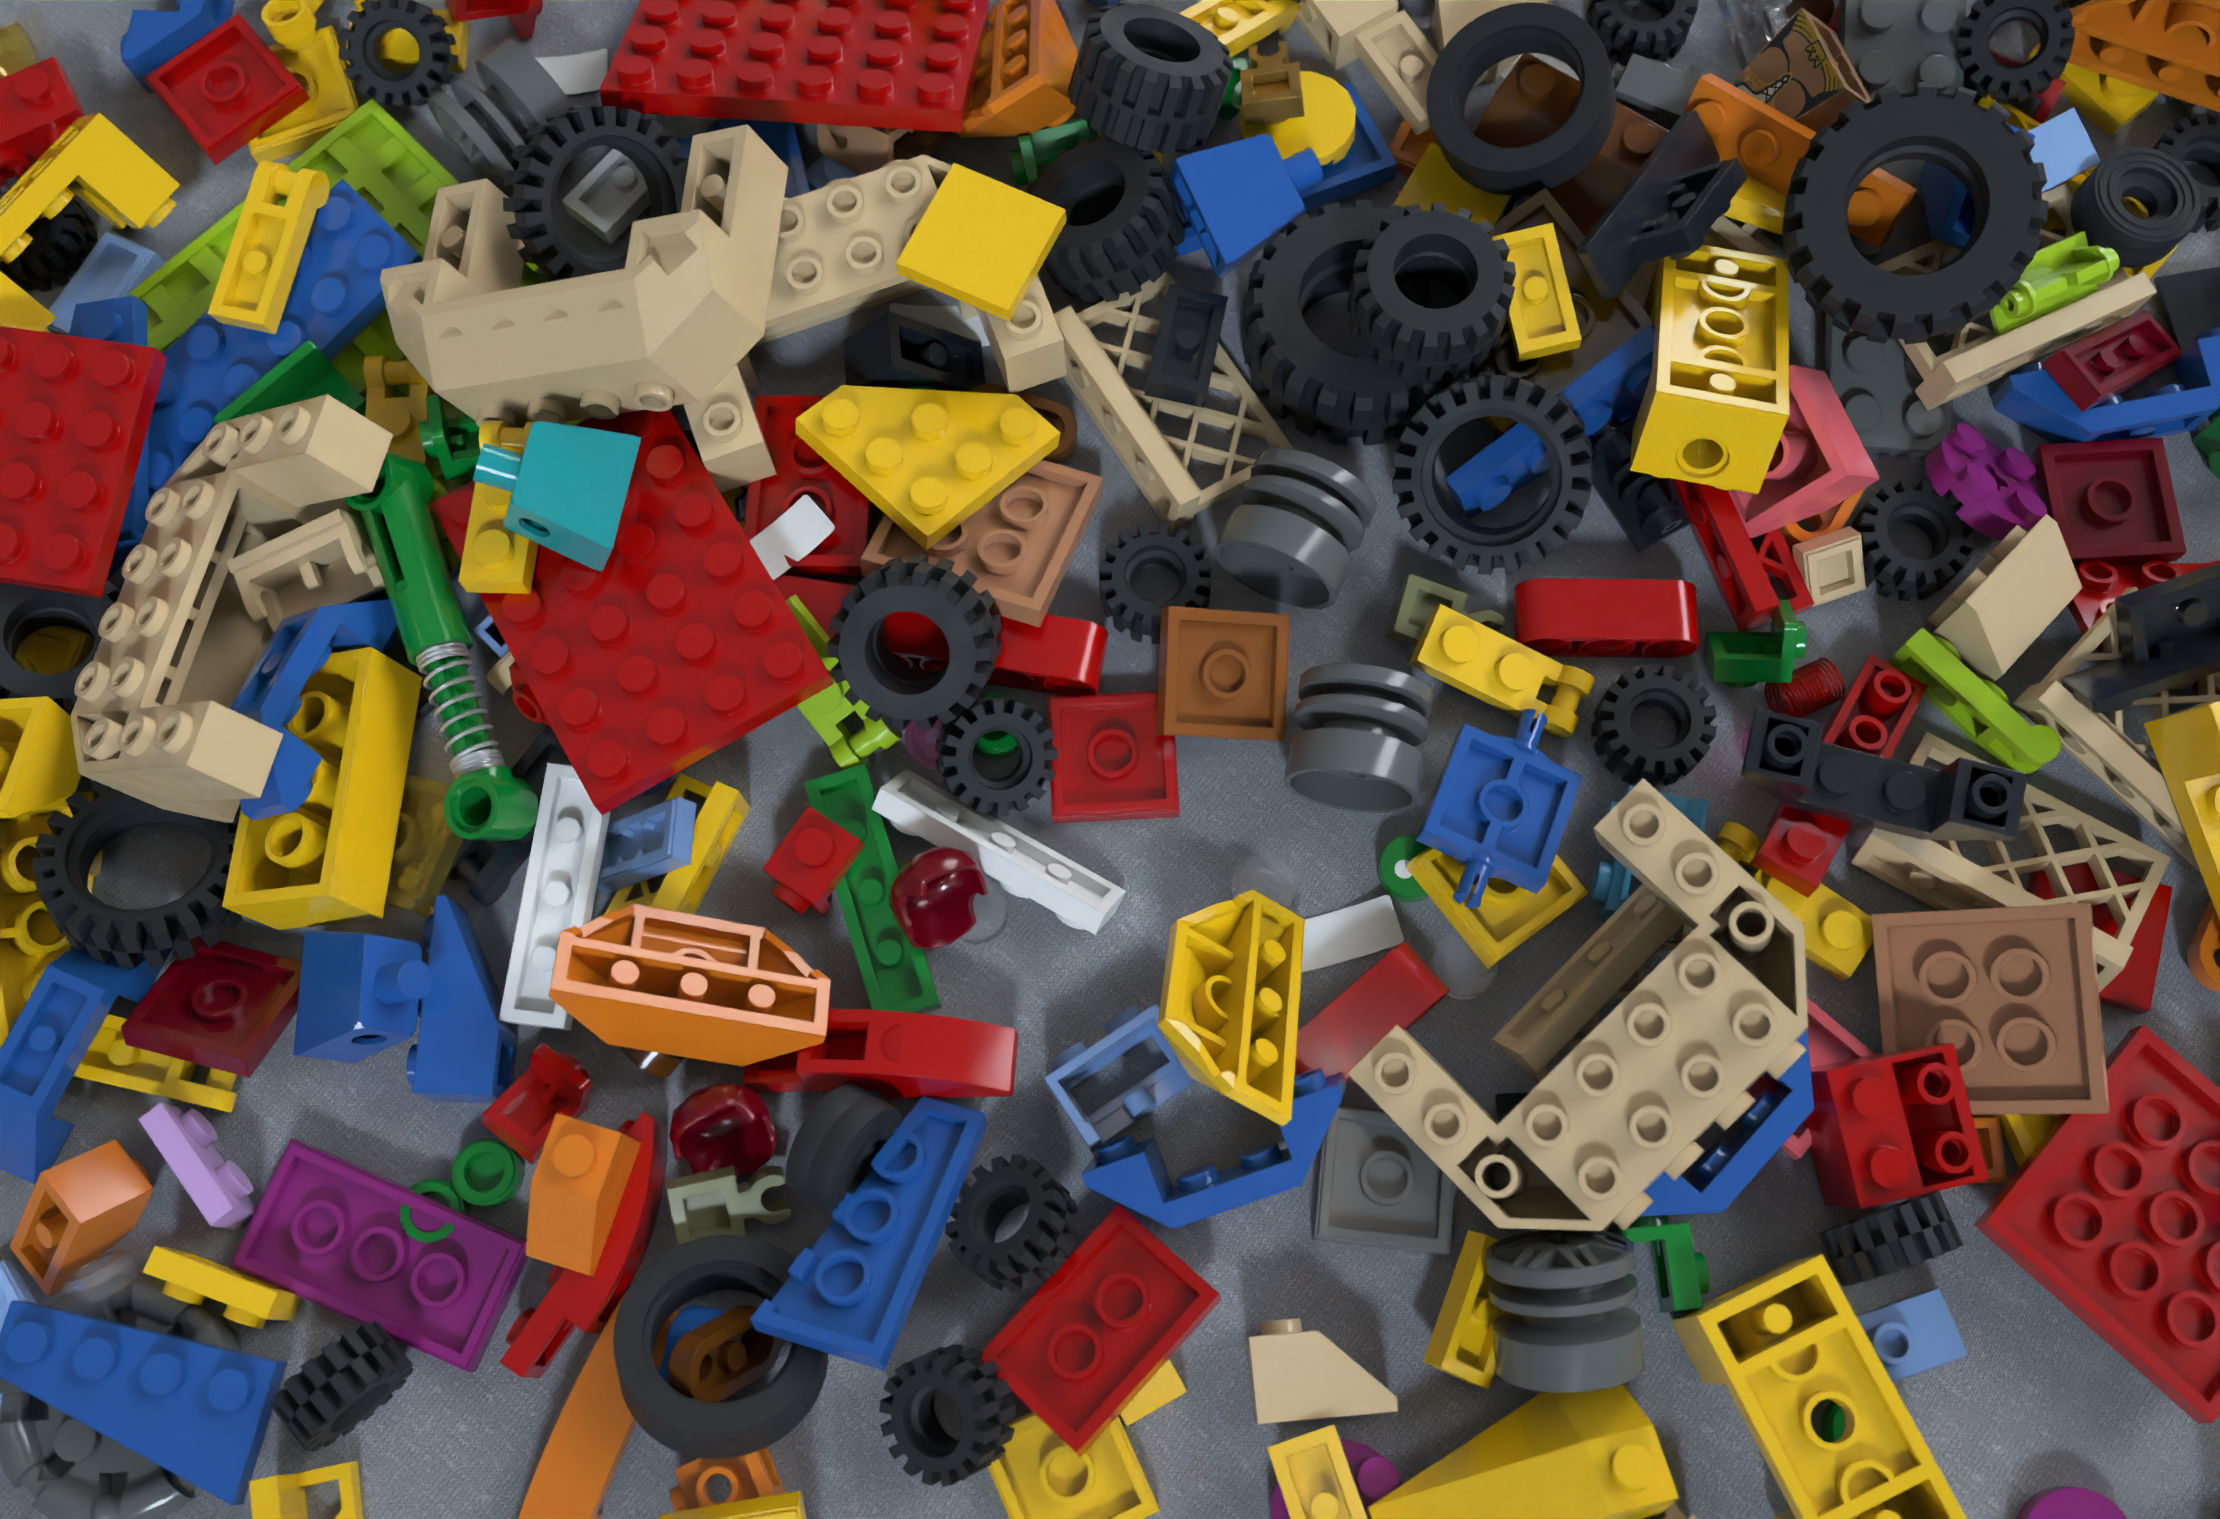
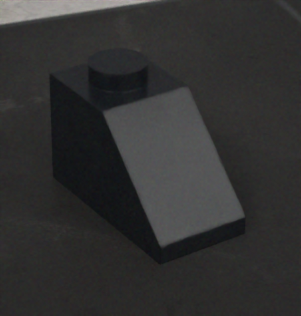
(910, 353)

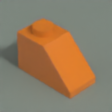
(577, 1192)
(80, 1213)

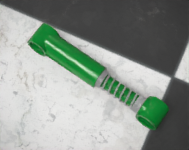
(439, 645)

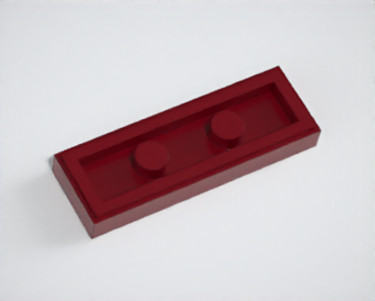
(2112, 360)

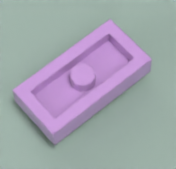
(214, 1185)

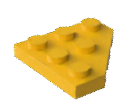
(927, 452)

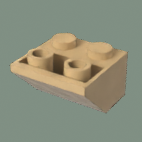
(2008, 599)

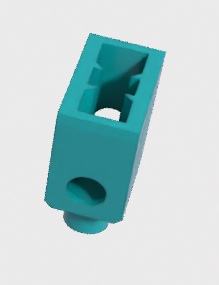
(564, 487)

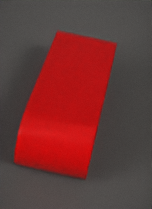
(1607, 617)
(1387, 995)

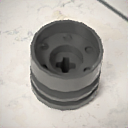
(491, 123)
(1296, 528)
(1359, 738)
(1565, 1310)

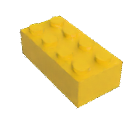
(338, 847)

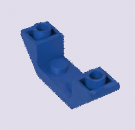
(161, 35)
(2043, 407)
(274, 685)
(49, 1047)
(1729, 1168)
(1140, 1180)

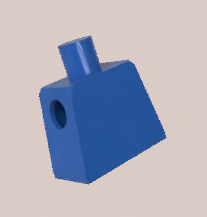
(1242, 196)
(357, 994)

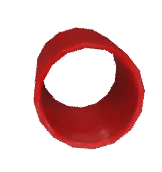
(1806, 690)

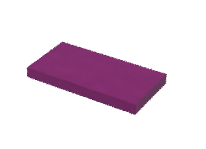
(340, 1243)

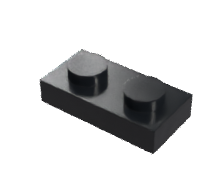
(1186, 346)

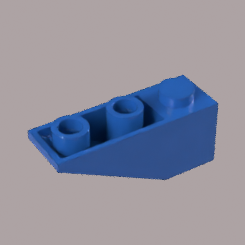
(461, 1042)

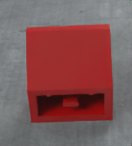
(1892, 1127)

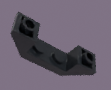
(1920, 802)

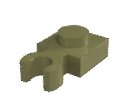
(1416, 601)
(717, 1205)

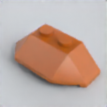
(2153, 45)
(1022, 71)
(689, 986)

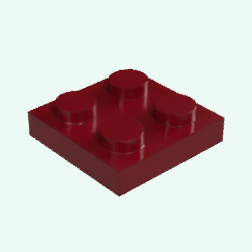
(2111, 500)
(217, 1007)

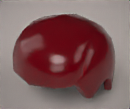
(936, 896)
(723, 1129)

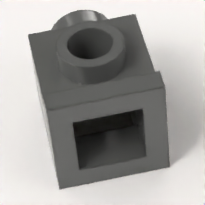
(1654, 89)

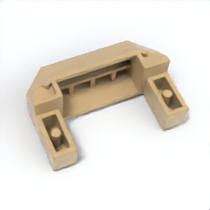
(841, 258)
(600, 340)
(179, 636)
(1649, 1072)

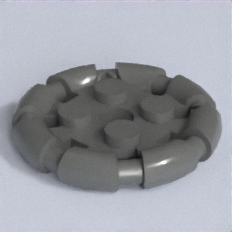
(85, 1489)

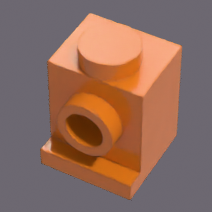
(749, 1476)

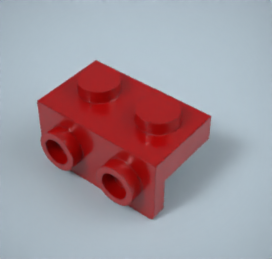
(34, 113)

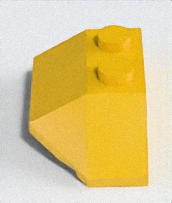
(1236, 1000)

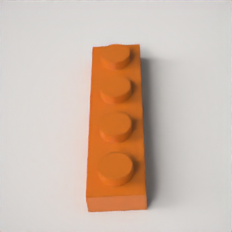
(1770, 148)

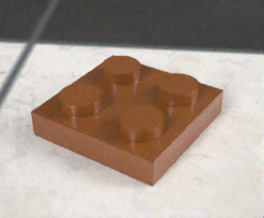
(1222, 674)

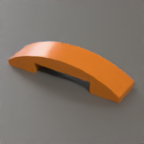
(587, 1437)

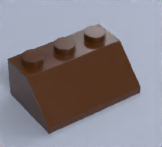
(1535, 104)

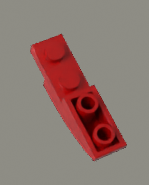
(1866, 720)
(898, 1056)
(587, 1299)

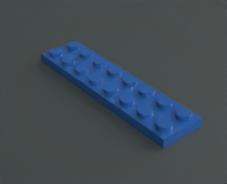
(328, 303)

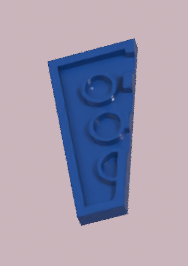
(870, 1261)

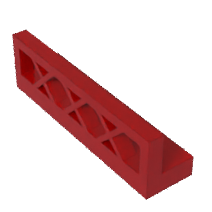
(1734, 560)

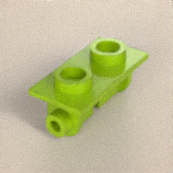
(2053, 280)

